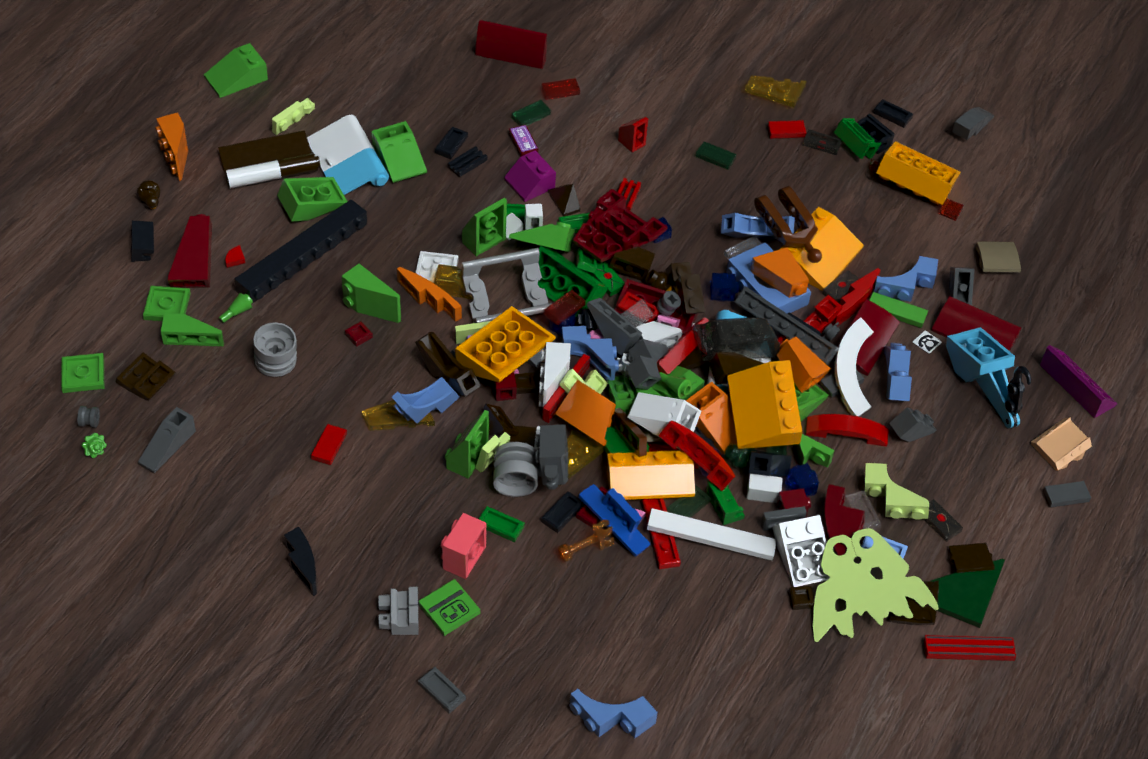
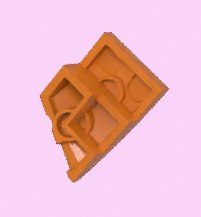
(587, 411)

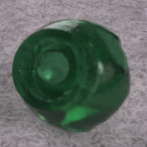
(737, 457)

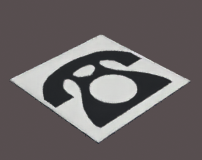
(927, 342)

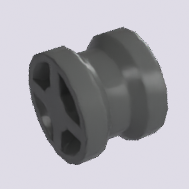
(668, 303)
(88, 416)

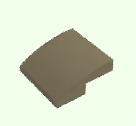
(998, 257)

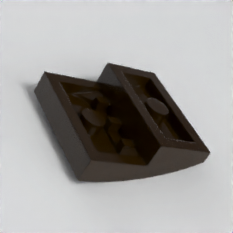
(145, 376)

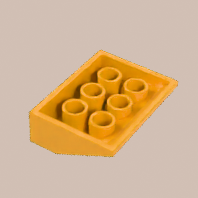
(918, 173)
(837, 249)
(503, 345)
(765, 406)

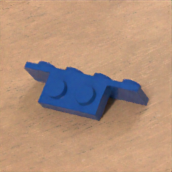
(620, 515)

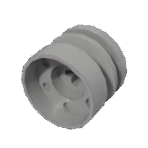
(275, 349)
(515, 469)

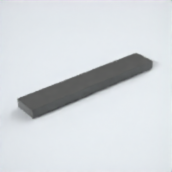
(786, 324)

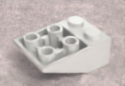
(553, 370)
(657, 411)
(802, 549)

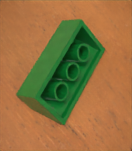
(562, 275)

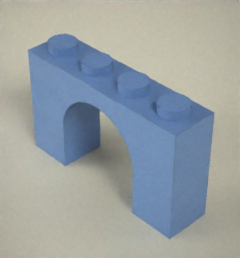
(741, 267)

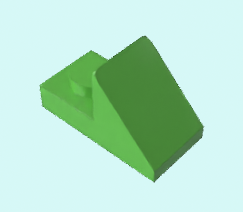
(813, 450)

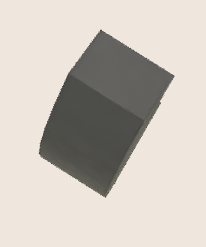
(972, 122)

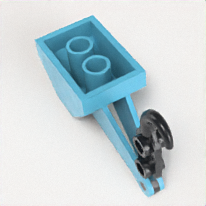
(983, 359)

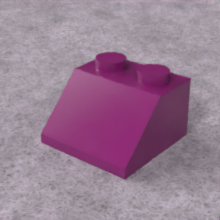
(531, 176)

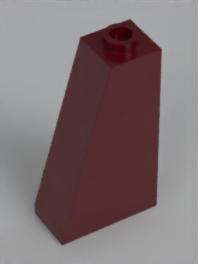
(193, 258)

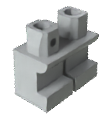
(404, 612)

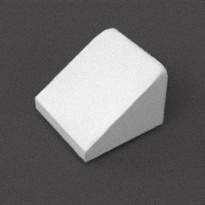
(513, 225)

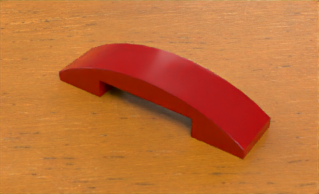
(823, 315)
(847, 426)
(700, 451)

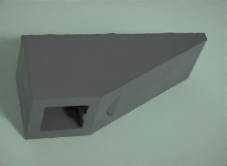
(168, 439)

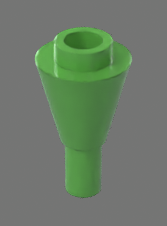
(240, 304)
(680, 386)

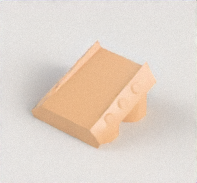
(1062, 444)

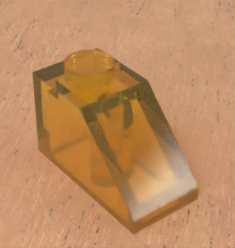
(450, 280)

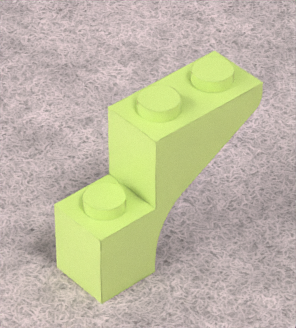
(899, 501)

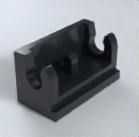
(877, 131)
(142, 240)

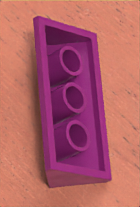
(1076, 382)

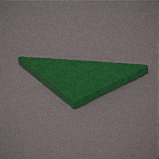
(968, 593)

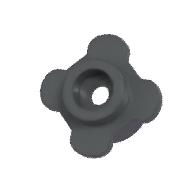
(831, 331)

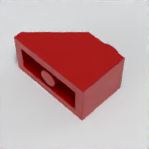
(634, 134)

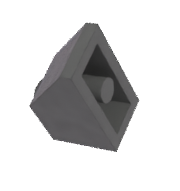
(961, 283)

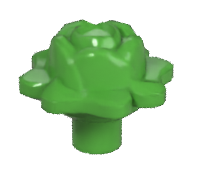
(94, 445)

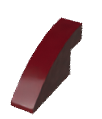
(841, 519)

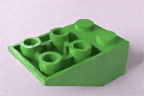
(398, 151)

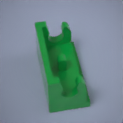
(724, 504)

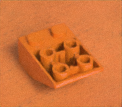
(173, 142)
(716, 415)

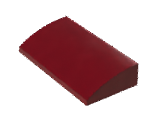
(511, 44)
(652, 296)
(961, 317)
(883, 325)

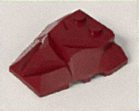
(615, 228)

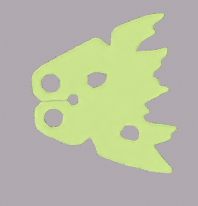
(860, 589)

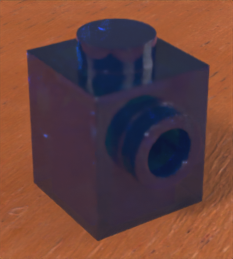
(723, 287)
(803, 477)

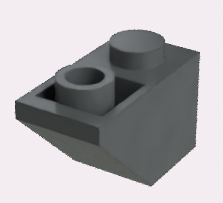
(912, 425)

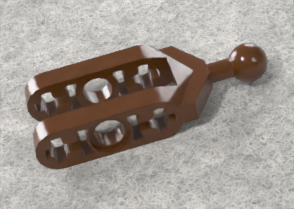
(781, 229)

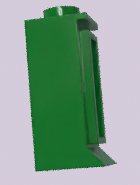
(856, 138)

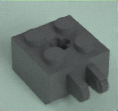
(552, 455)

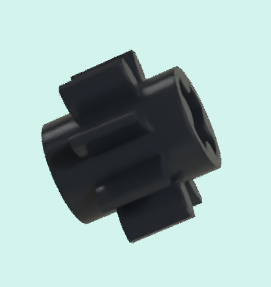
(586, 319)

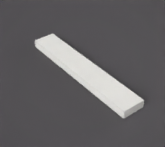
(711, 534)

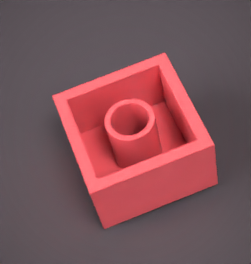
(463, 545)

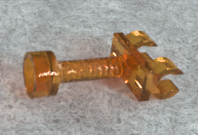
(598, 537)

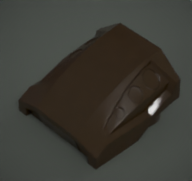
(921, 615)

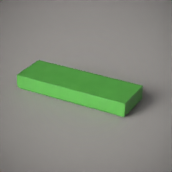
(901, 310)

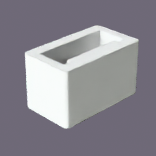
(533, 216)
(764, 488)

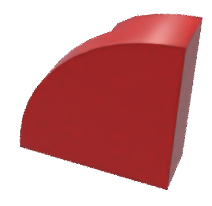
(235, 257)

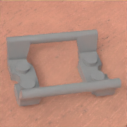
(531, 275)

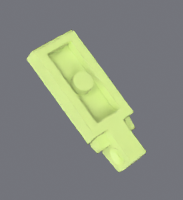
(291, 115)

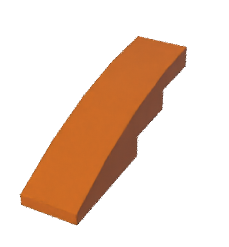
(426, 291)

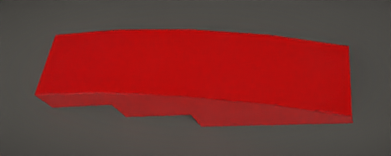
(856, 296)

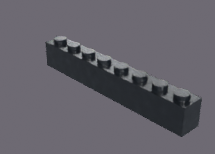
(301, 251)

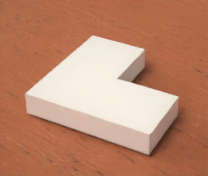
(429, 262)

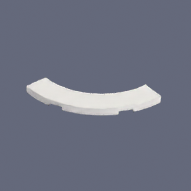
(846, 367)

